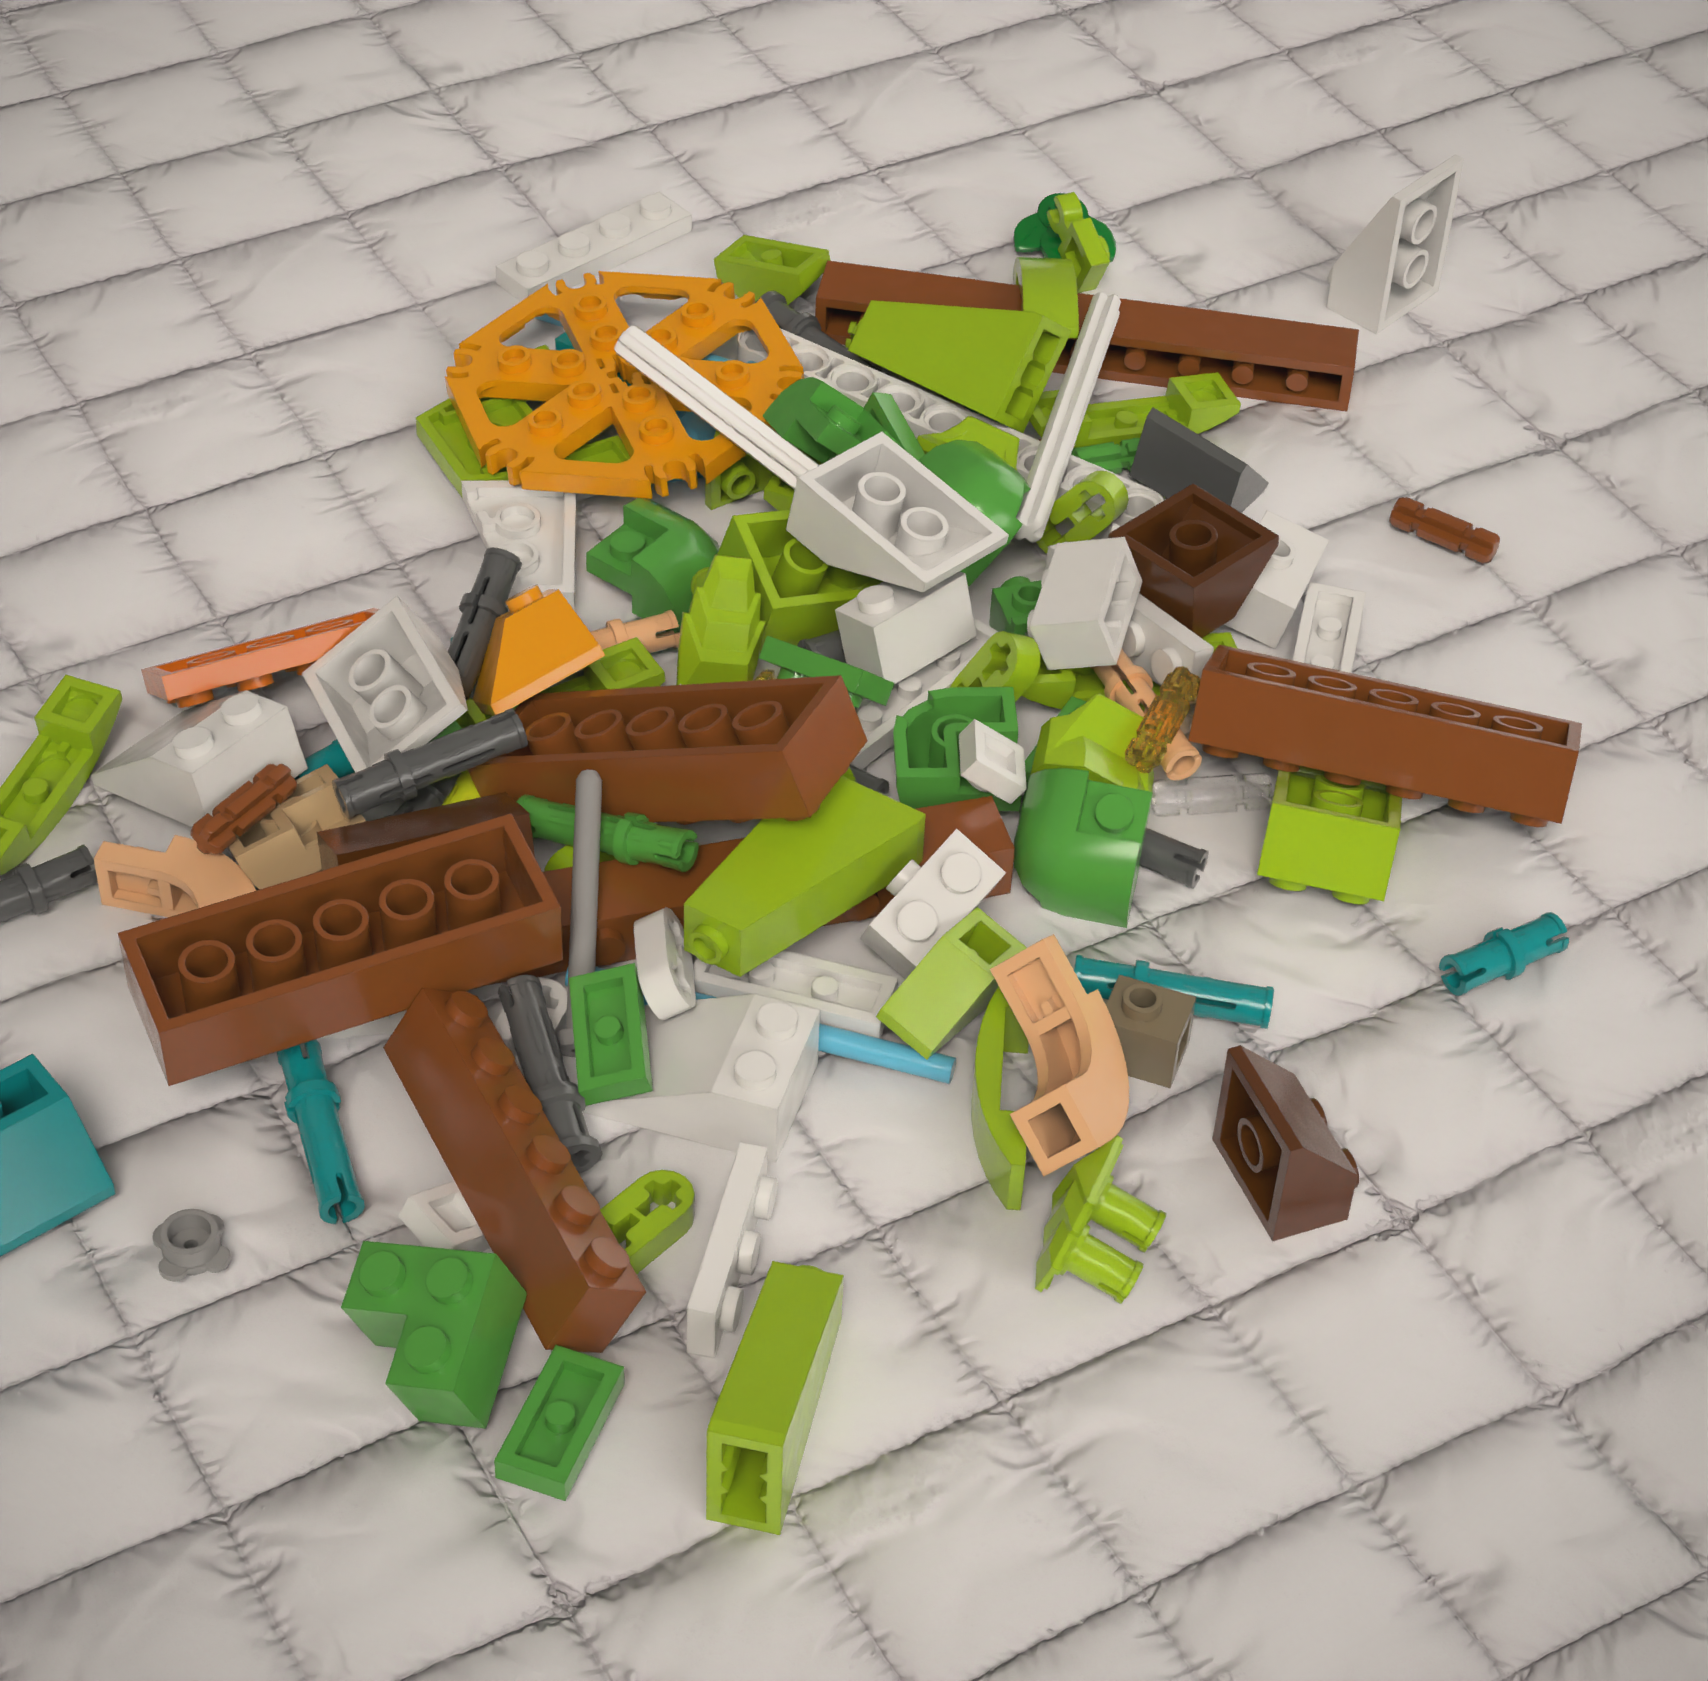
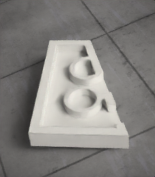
(530, 525)

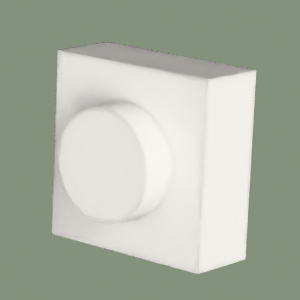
(992, 762)
(443, 1219)

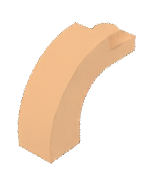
(167, 880)
(1076, 1055)

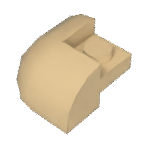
(286, 839)

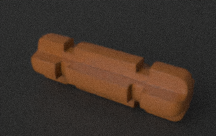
(1444, 530)
(243, 809)

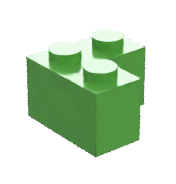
(447, 1319)

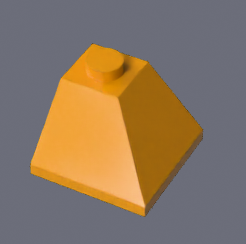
(532, 649)

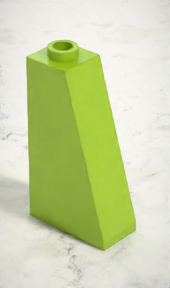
(969, 354)
(800, 876)
(771, 1397)

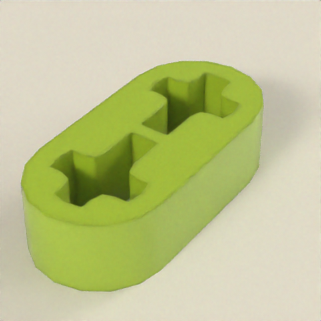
(1074, 506)
(1002, 662)
(655, 1231)

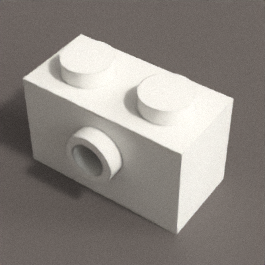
(1281, 583)
(1085, 603)
(902, 629)
(931, 901)

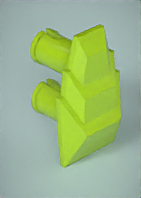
(723, 625)
(1086, 1196)

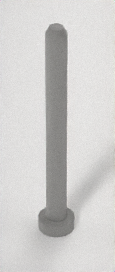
(584, 890)

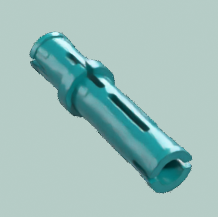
(1213, 997)
(314, 1105)

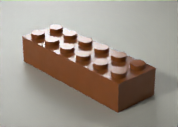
(1386, 735)
(687, 748)
(340, 947)

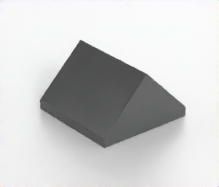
(1176, 457)

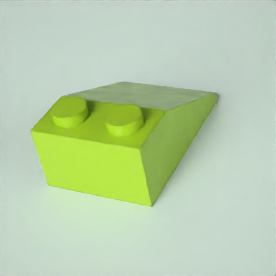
(794, 583)
(1330, 836)

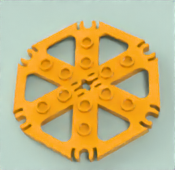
(590, 399)

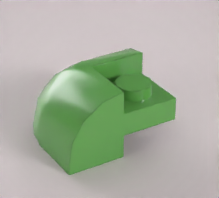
(820, 419)
(985, 483)
(653, 558)
(929, 743)
(1081, 844)

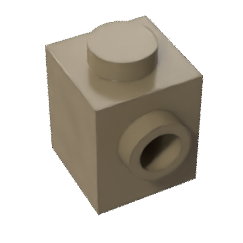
(1151, 1027)

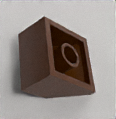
(1197, 557)
(1281, 1147)

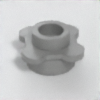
(187, 1230)

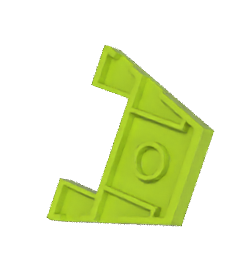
(449, 446)

